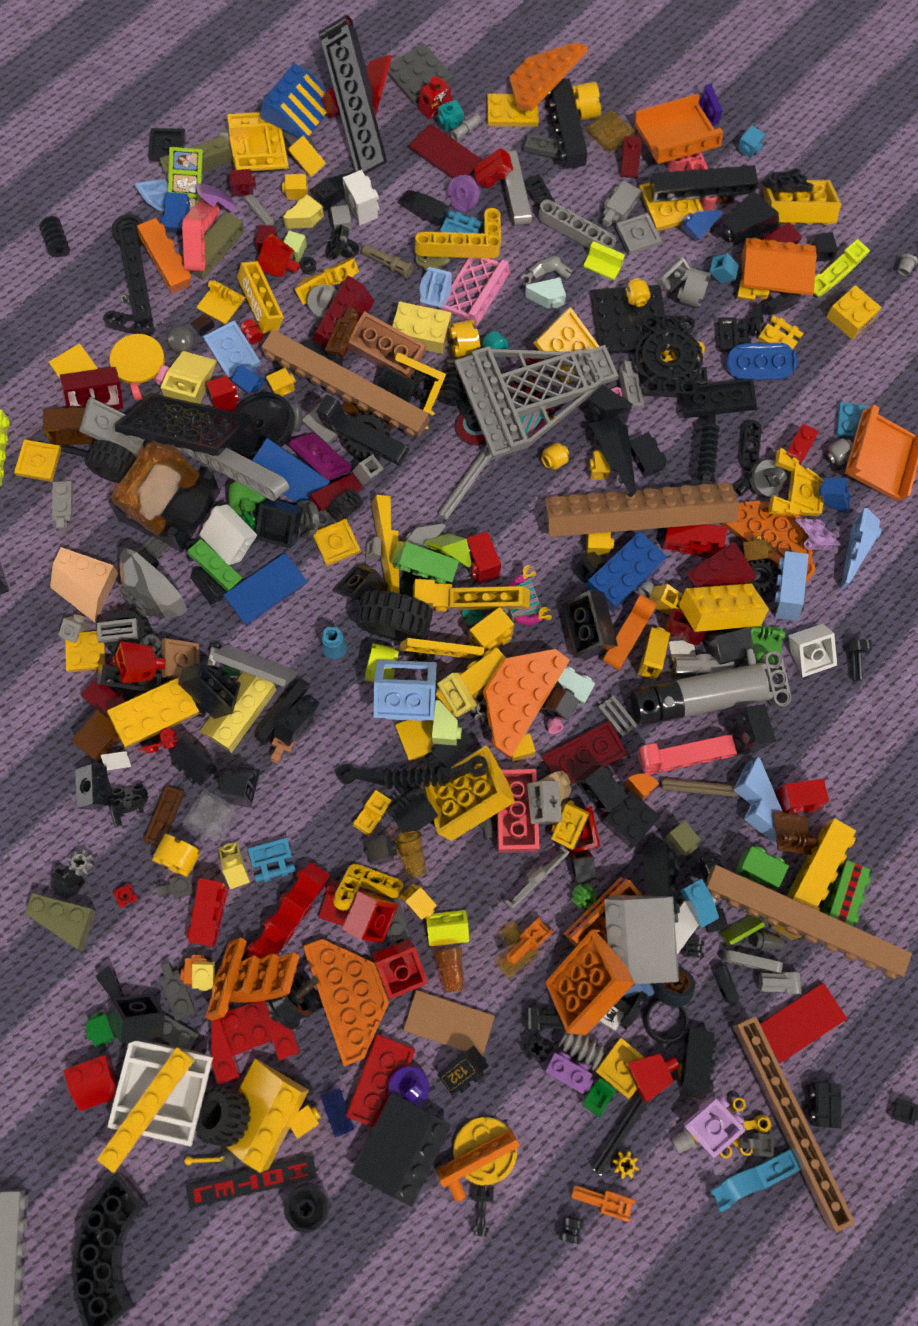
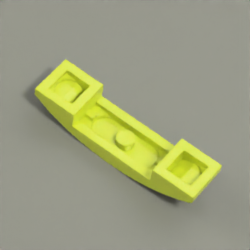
(840, 268)

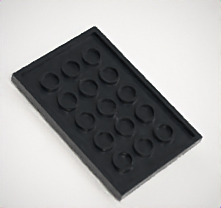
(183, 424)

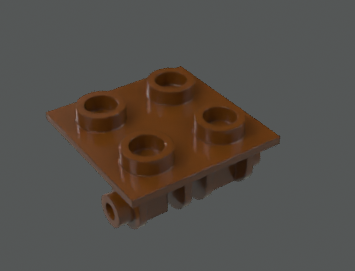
(793, 833)

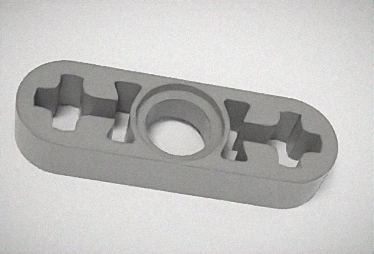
(752, 961)

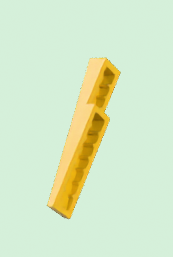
(382, 517)

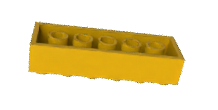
(820, 868)

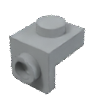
(72, 627)

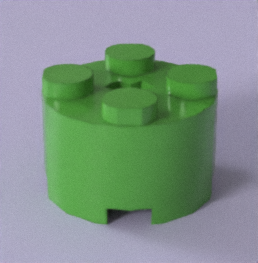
(244, 498)

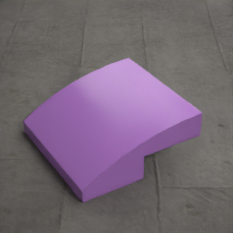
(214, 195)

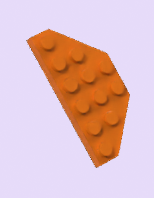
(542, 73)
(779, 530)
(518, 693)
(350, 997)

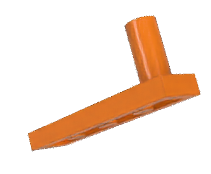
(474, 1159)

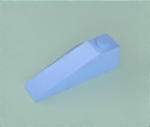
(863, 535)

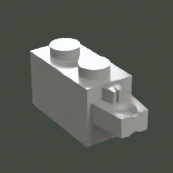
(620, 204)

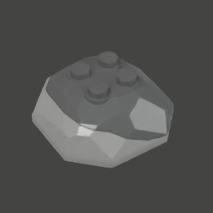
(148, 588)

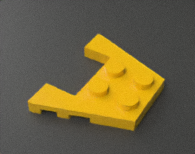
(803, 489)

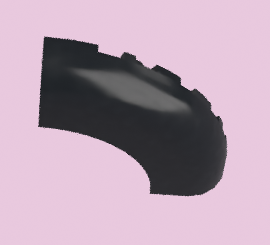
(99, 1249)

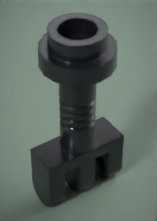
(480, 1229)

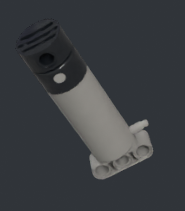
(712, 691)

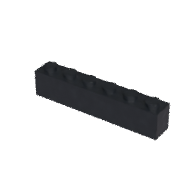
(567, 124)
(703, 183)

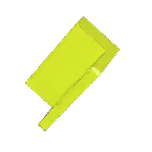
(604, 260)
(448, 928)

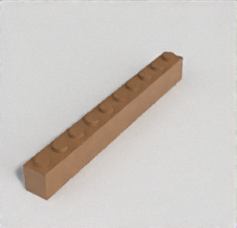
(345, 383)
(808, 922)
(793, 1125)

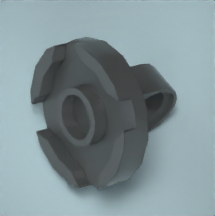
(767, 478)
(310, 519)

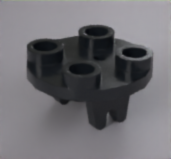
(128, 799)

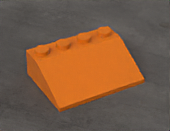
(778, 266)
(588, 984)

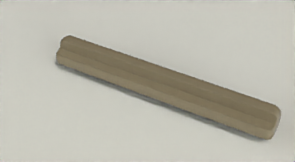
(698, 787)

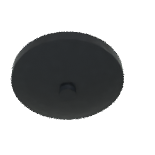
(270, 418)

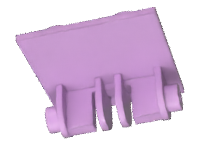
(818, 534)

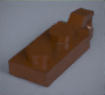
(342, 332)

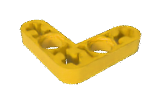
(355, 877)

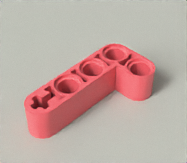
(688, 163)

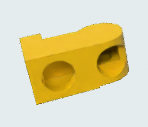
(339, 272)

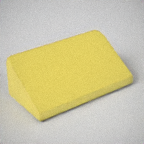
(457, 694)

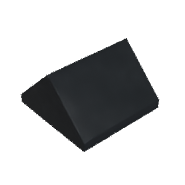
(729, 644)

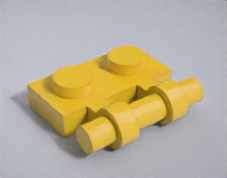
(773, 335)

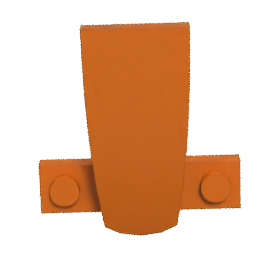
(249, 979)

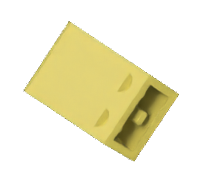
(188, 377)

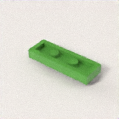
(214, 565)

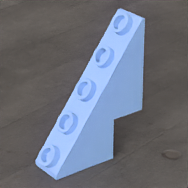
(757, 790)

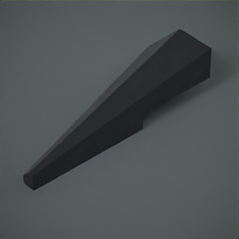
(616, 449)

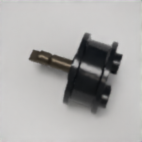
(292, 1007)

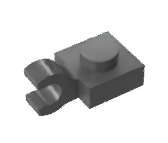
(179, 887)
(761, 1144)

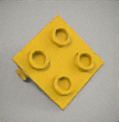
(220, 302)

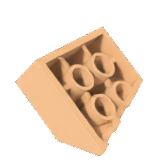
(82, 581)

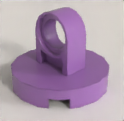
(464, 192)

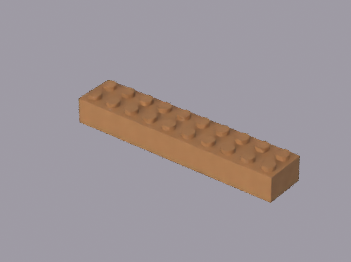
(643, 510)

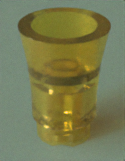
(411, 853)

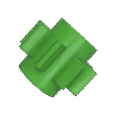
(584, 896)

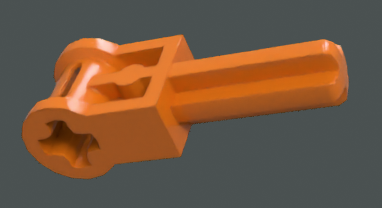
(530, 939)
(609, 1202)

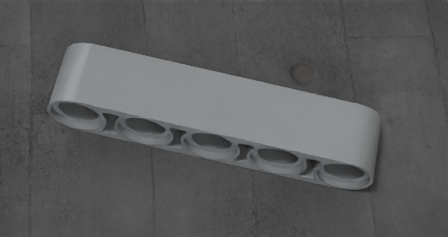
(516, 193)
(570, 221)

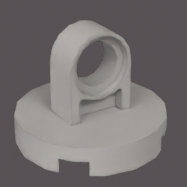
(320, 300)

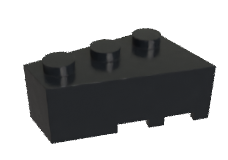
(210, 690)
(239, 786)

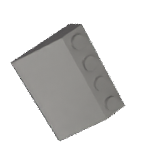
(643, 936)

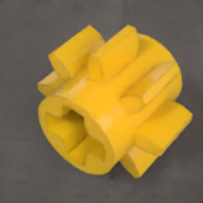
(623, 1159)

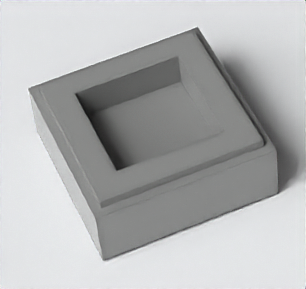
(373, 549)

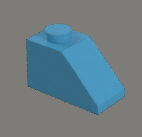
(700, 903)

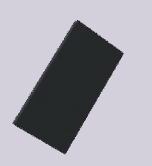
(720, 398)

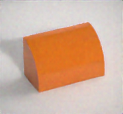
(641, 785)

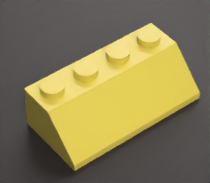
(251, 700)

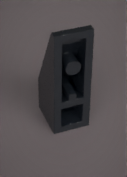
(330, 191)

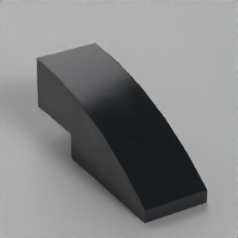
(424, 206)

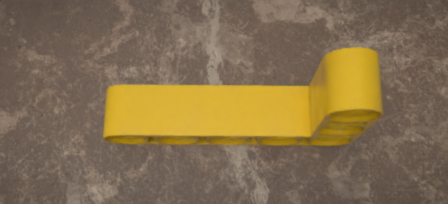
(463, 244)

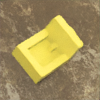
(203, 975)

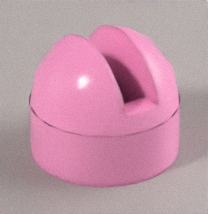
(554, 726)

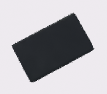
(207, 585)

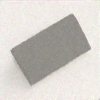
(673, 275)

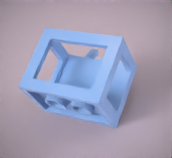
(404, 698)

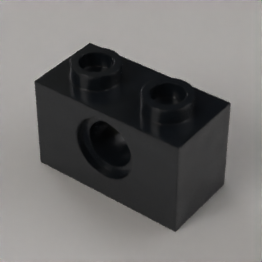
(91, 787)

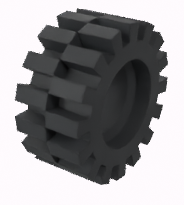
(421, 393)
(345, 505)
(769, 574)

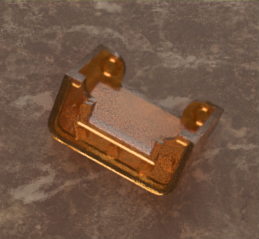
(152, 485)

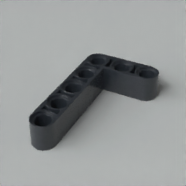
(333, 417)

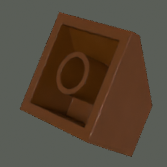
(96, 736)

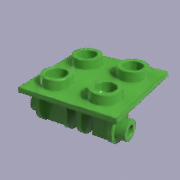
(766, 640)

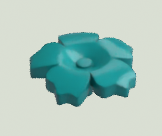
(472, 616)

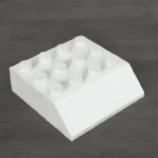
(181, 1111)

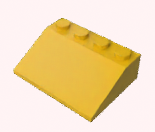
(806, 207)
(469, 798)
(273, 1107)

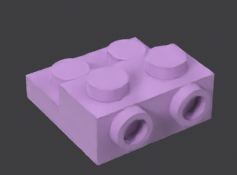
(715, 1124)

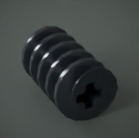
(54, 236)
(451, 387)

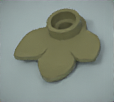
(434, 262)

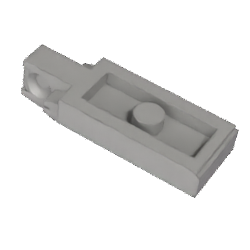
(630, 385)
(62, 503)

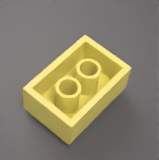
(424, 324)

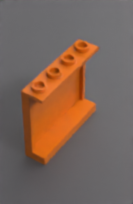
(677, 129)
(883, 455)

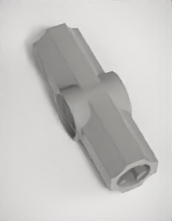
(699, 665)

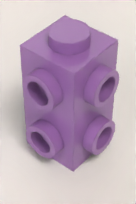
(569, 1073)

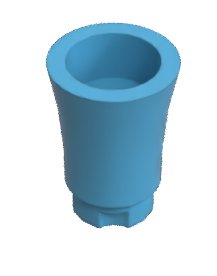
(333, 643)

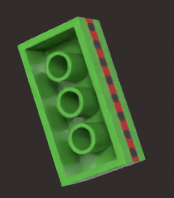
(847, 893)

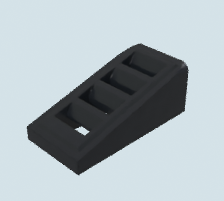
(534, 184)
(110, 983)

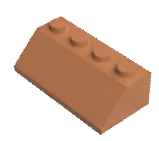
(381, 343)

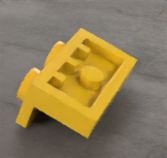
(572, 824)

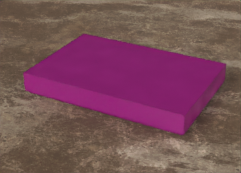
(320, 456)

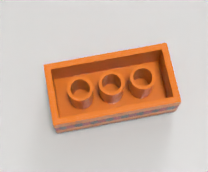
(595, 916)

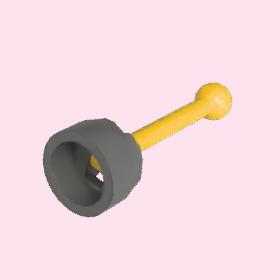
(227, 1159)

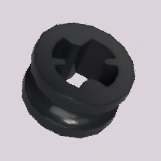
(306, 261)

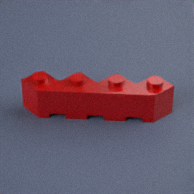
(293, 909)

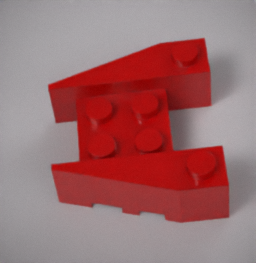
(245, 1030)

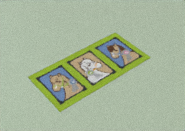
(185, 172)

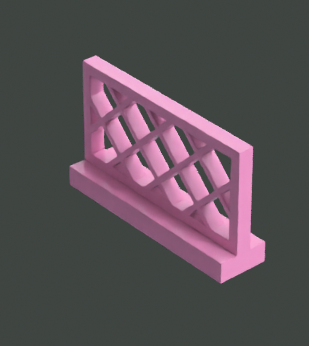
(488, 290)

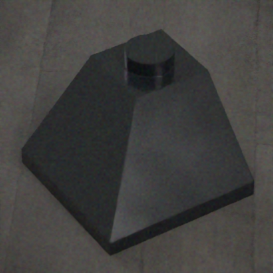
(358, 581)

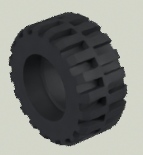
(394, 615)

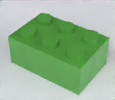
(424, 562)

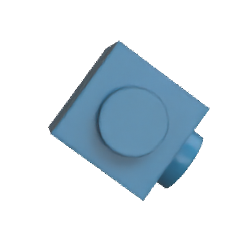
(751, 142)
(724, 268)

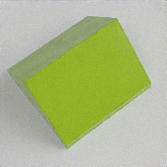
(451, 546)

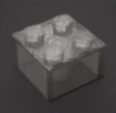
(211, 817)

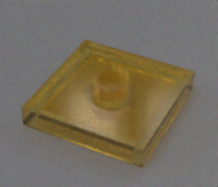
(610, 131)

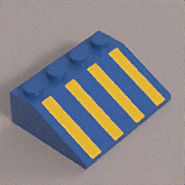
(295, 103)

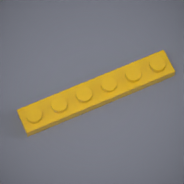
(145, 1110)

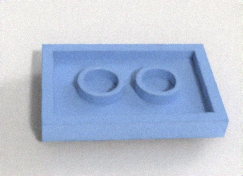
(231, 348)

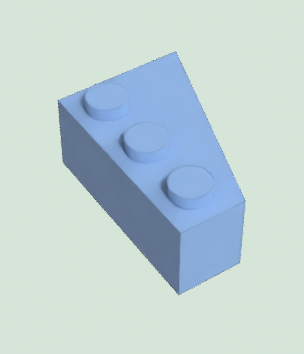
(791, 585)

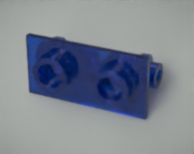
(336, 1111)

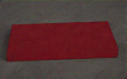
(444, 152)
(590, 749)

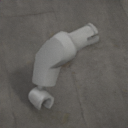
(547, 265)

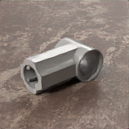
(786, 982)

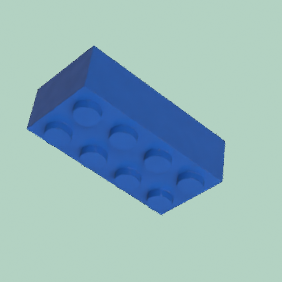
(627, 571)

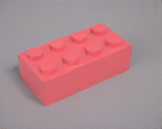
(514, 824)

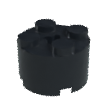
(296, 1215)

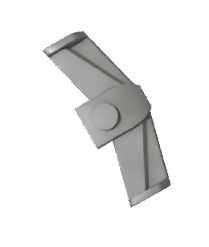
(535, 876)

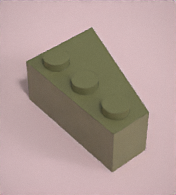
(62, 918)

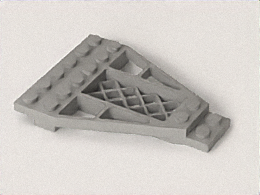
(497, 410)

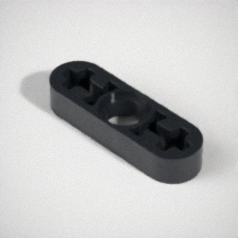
(123, 318)
(756, 438)

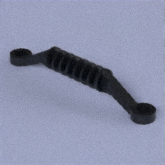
(708, 450)
(413, 778)

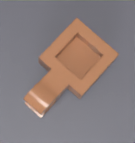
(280, 748)

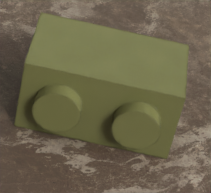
(682, 839)

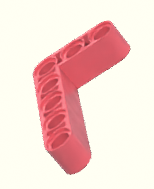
(194, 227)
(656, 761)

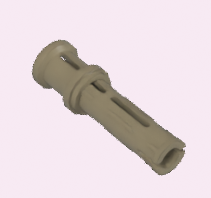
(394, 263)

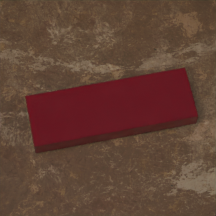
(325, 496)

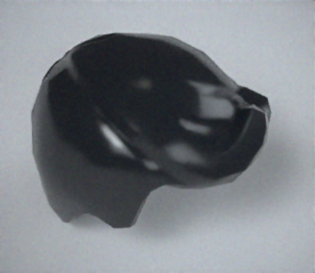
(66, 882)

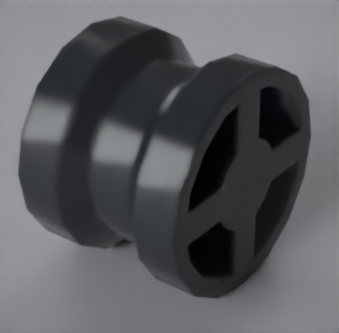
(694, 948)

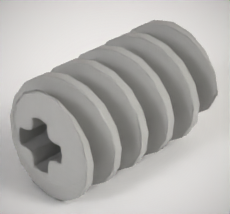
(582, 1048)

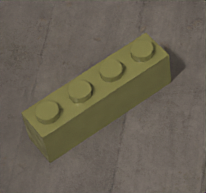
(214, 154)
(219, 241)

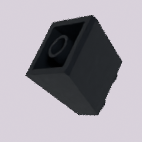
(750, 219)

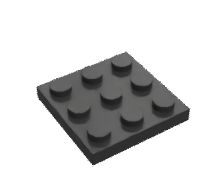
(415, 71)

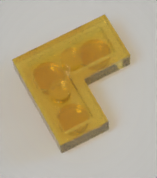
(511, 938)

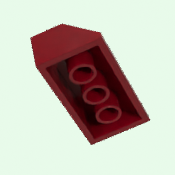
(352, 295)

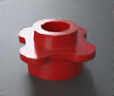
(119, 894)

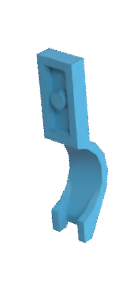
(755, 1179)

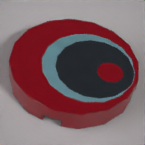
(469, 434)

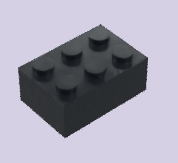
(589, 624)

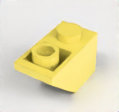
(303, 214)
(233, 865)

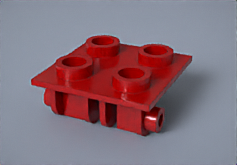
(168, 738)
(329, 911)

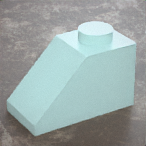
(547, 293)

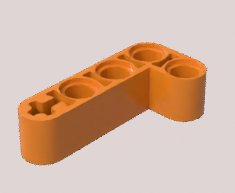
(630, 632)

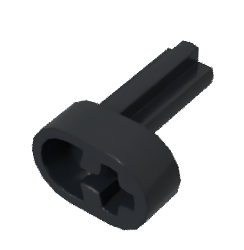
(856, 649)

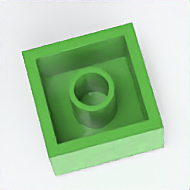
(761, 867)

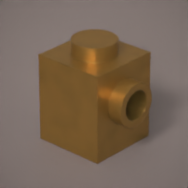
(757, 548)

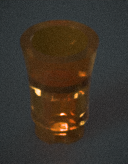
(451, 969)

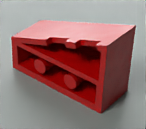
(695, 539)
(207, 912)

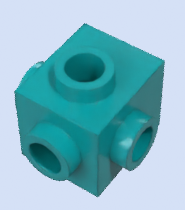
(450, 115)

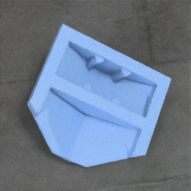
(153, 192)
(435, 287)

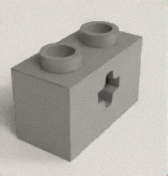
(544, 802)

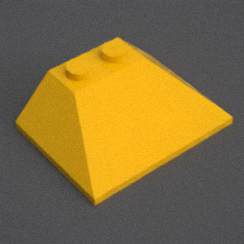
(256, 143)

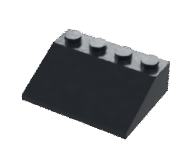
(401, 1149)

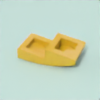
(372, 813)

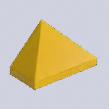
(307, 284)

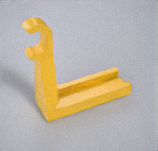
(428, 370)

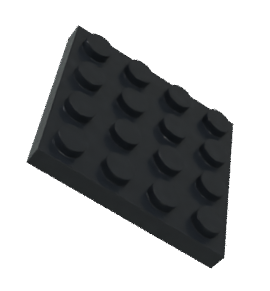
(620, 323)

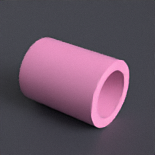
(161, 374)

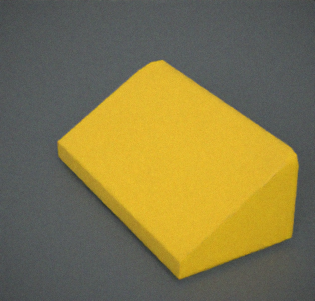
(306, 156)

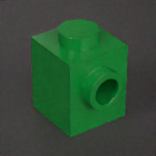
(99, 1030)

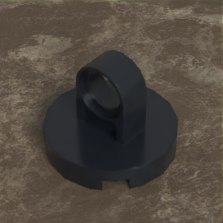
(339, 244)
(630, 1008)

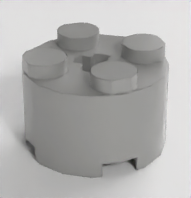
(694, 287)

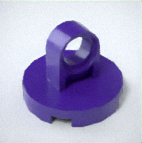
(409, 1084)

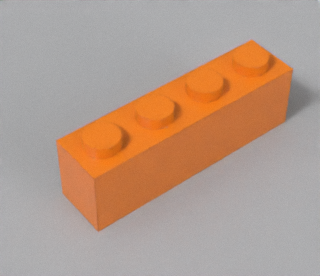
(163, 255)

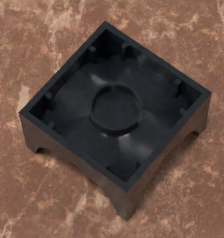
(182, 513)

